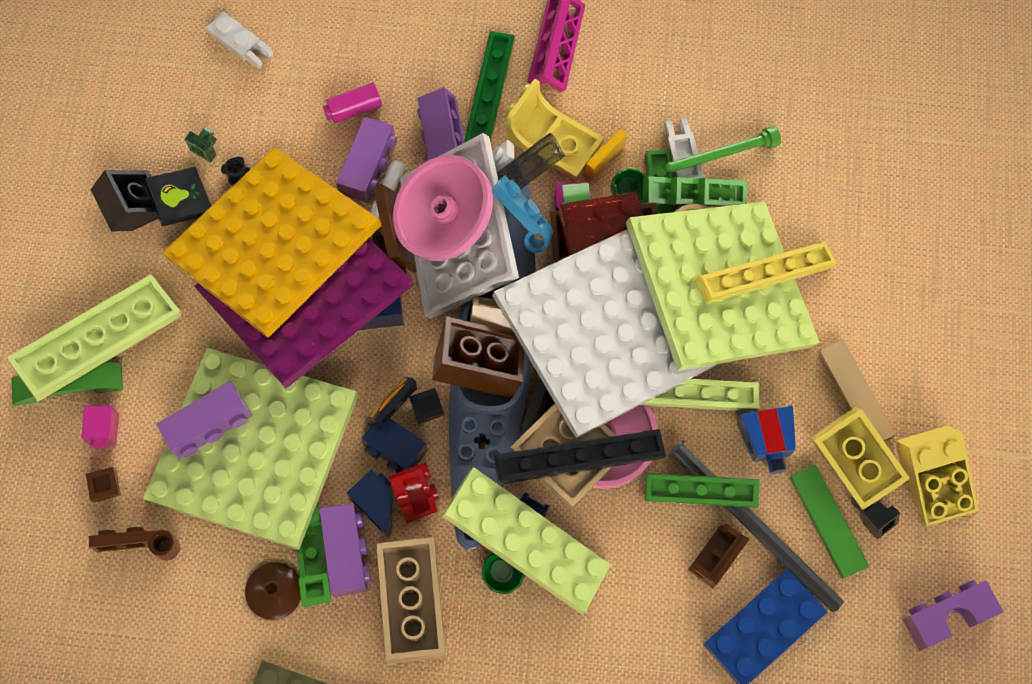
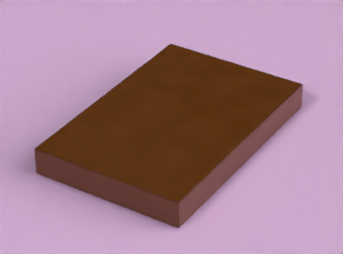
(395, 250)

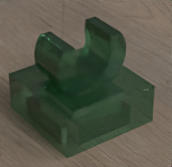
(202, 144)

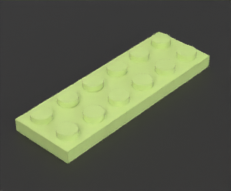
(94, 337)
(526, 540)

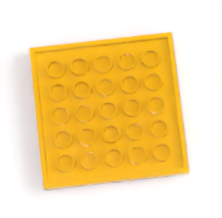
(272, 241)

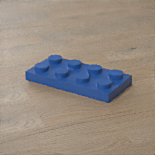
(765, 628)

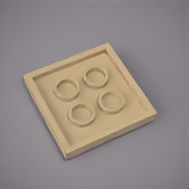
(553, 430)

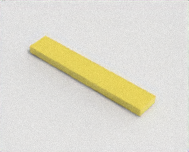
(765, 272)

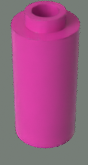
(352, 103)

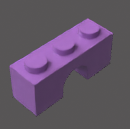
(930, 625)

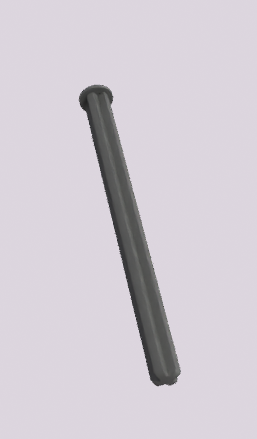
(765, 535)

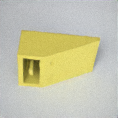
(938, 474)

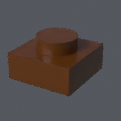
(103, 484)

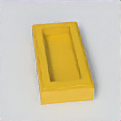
(605, 154)

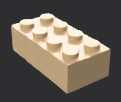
(411, 600)

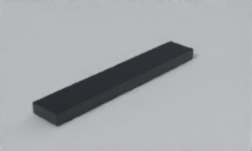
(579, 456)

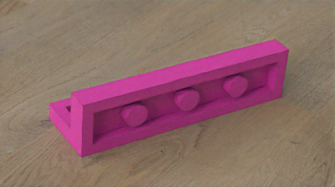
(551, 37)

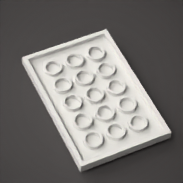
(485, 264)

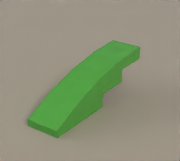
(694, 191)

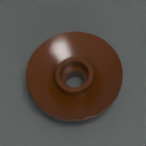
(274, 605)

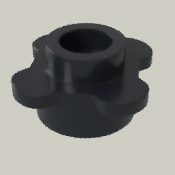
(231, 165)

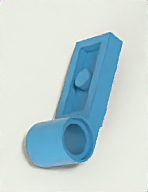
(526, 212)

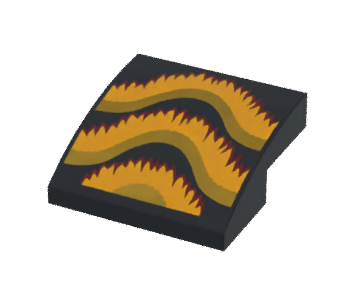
(392, 402)

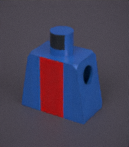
(769, 436)

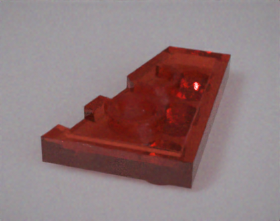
(596, 219)

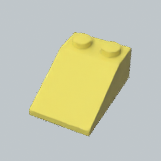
(859, 457)

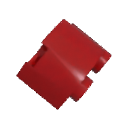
(414, 493)

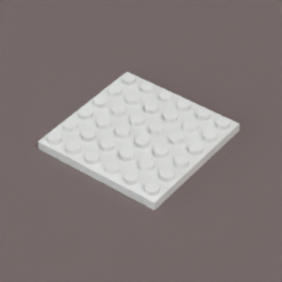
(593, 333)

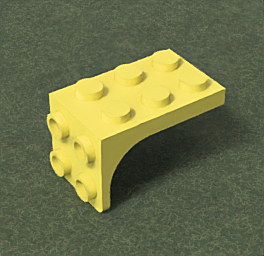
(535, 118)

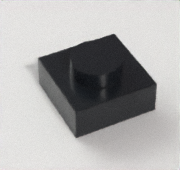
(426, 406)

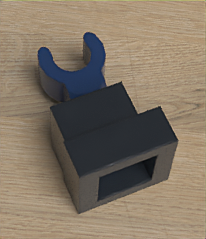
(879, 518)

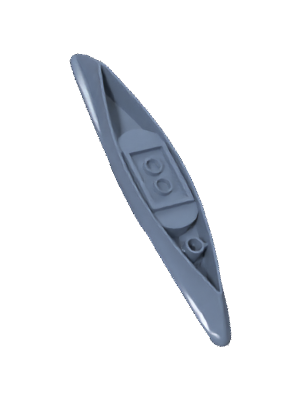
(482, 415)

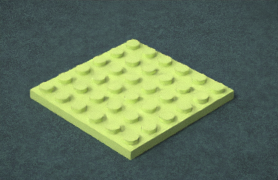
(696, 242)
(271, 467)

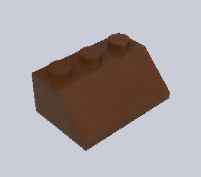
(478, 358)

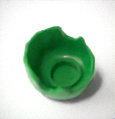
(628, 181)
(500, 575)

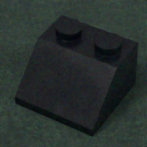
(124, 199)

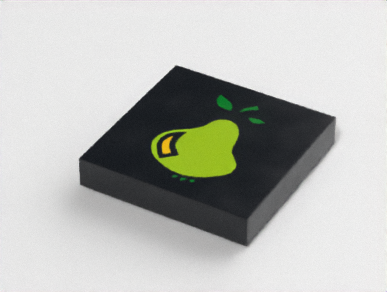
(178, 196)

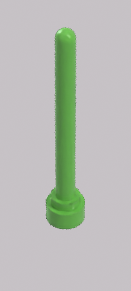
(769, 138)

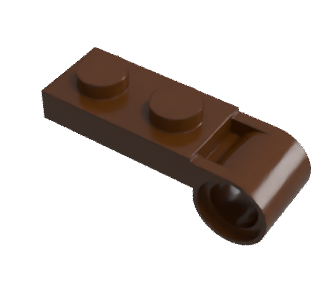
(135, 538)

